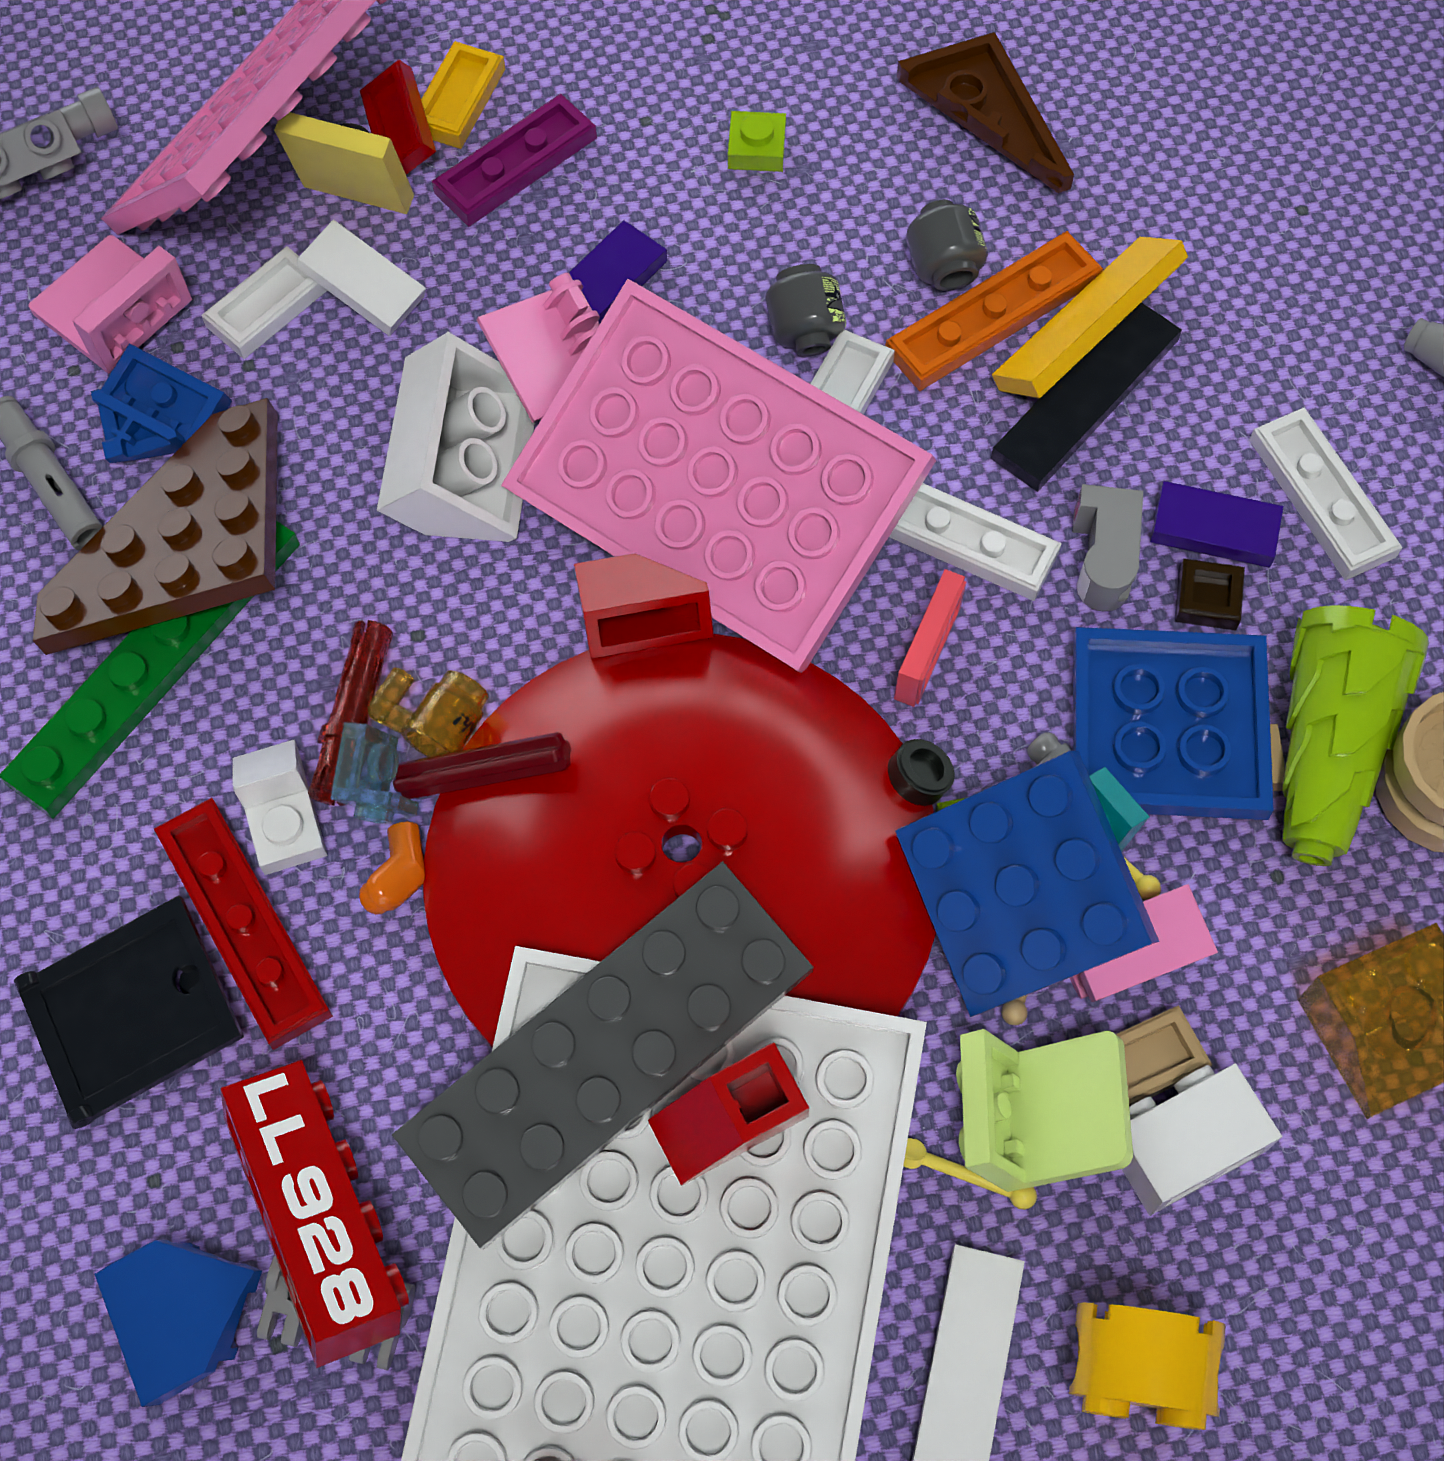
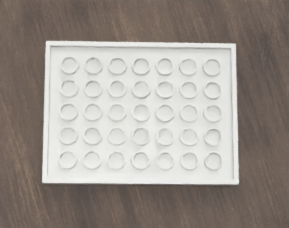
(691, 1312)

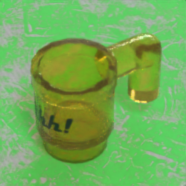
(442, 718)

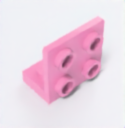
(112, 300)

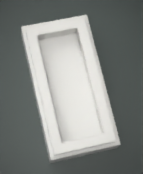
(361, 277)
(262, 304)
(854, 370)

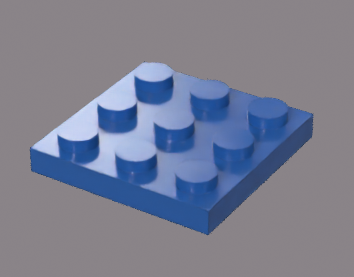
(1176, 719)
(1026, 884)

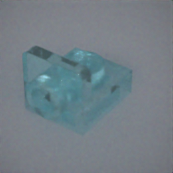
(364, 775)

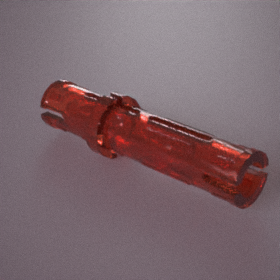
(354, 692)

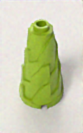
(1342, 719)

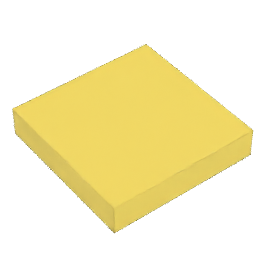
(345, 162)

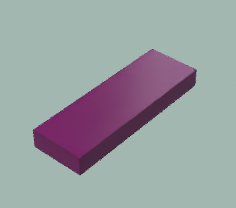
(514, 159)

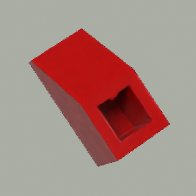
(729, 1114)

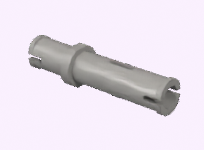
(33, 455)

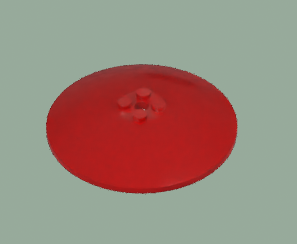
(671, 741)

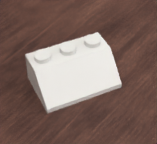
(454, 445)

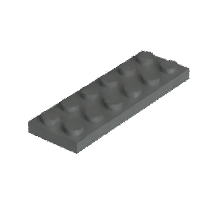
(602, 1055)

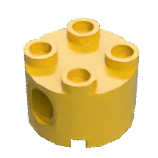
(1148, 1362)

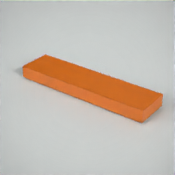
(993, 310)

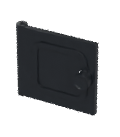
(118, 1020)

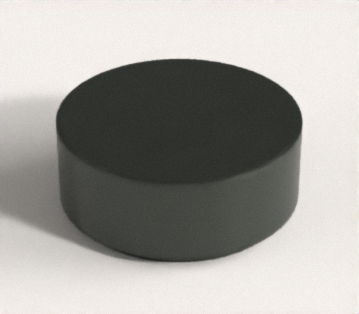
(921, 772)

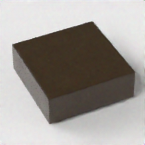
(1209, 594)

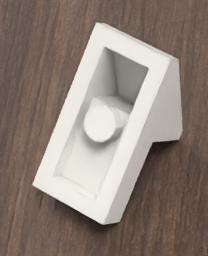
(278, 807)

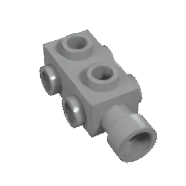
(66, 126)

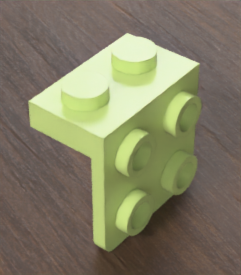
(1043, 1109)

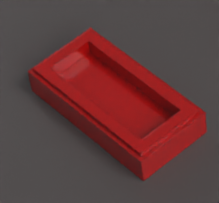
(398, 113)

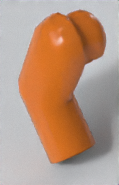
(399, 875)

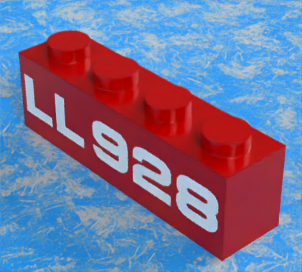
(312, 1213)

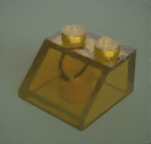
(1384, 1020)

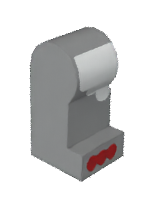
(1113, 554)

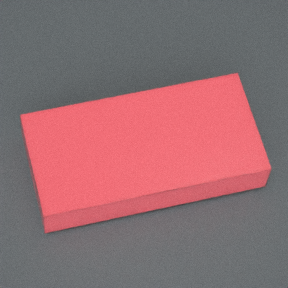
(930, 638)

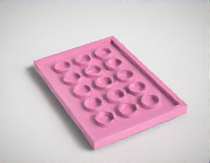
(235, 114)
(719, 470)

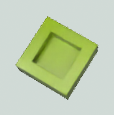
(756, 141)

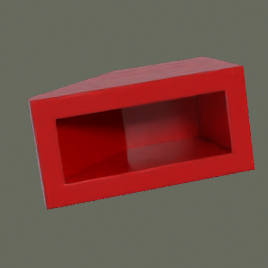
(640, 605)

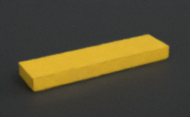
(1089, 316)

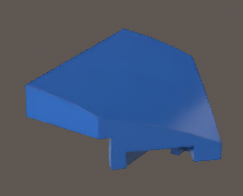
(152, 407)
(174, 1314)

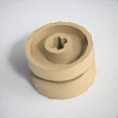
(1413, 777)

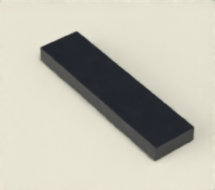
(1085, 397)

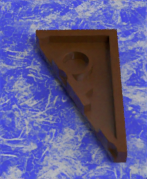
(986, 96)

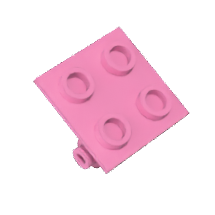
(541, 340)

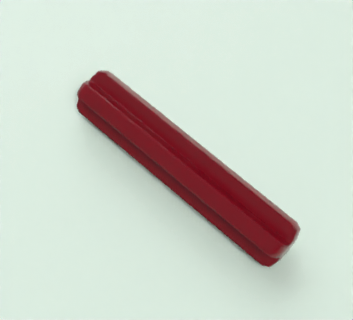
(483, 766)

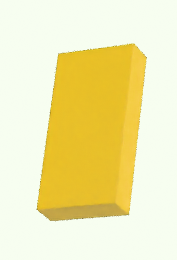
(460, 92)

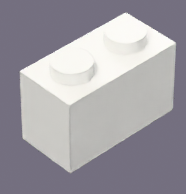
(1196, 1136)

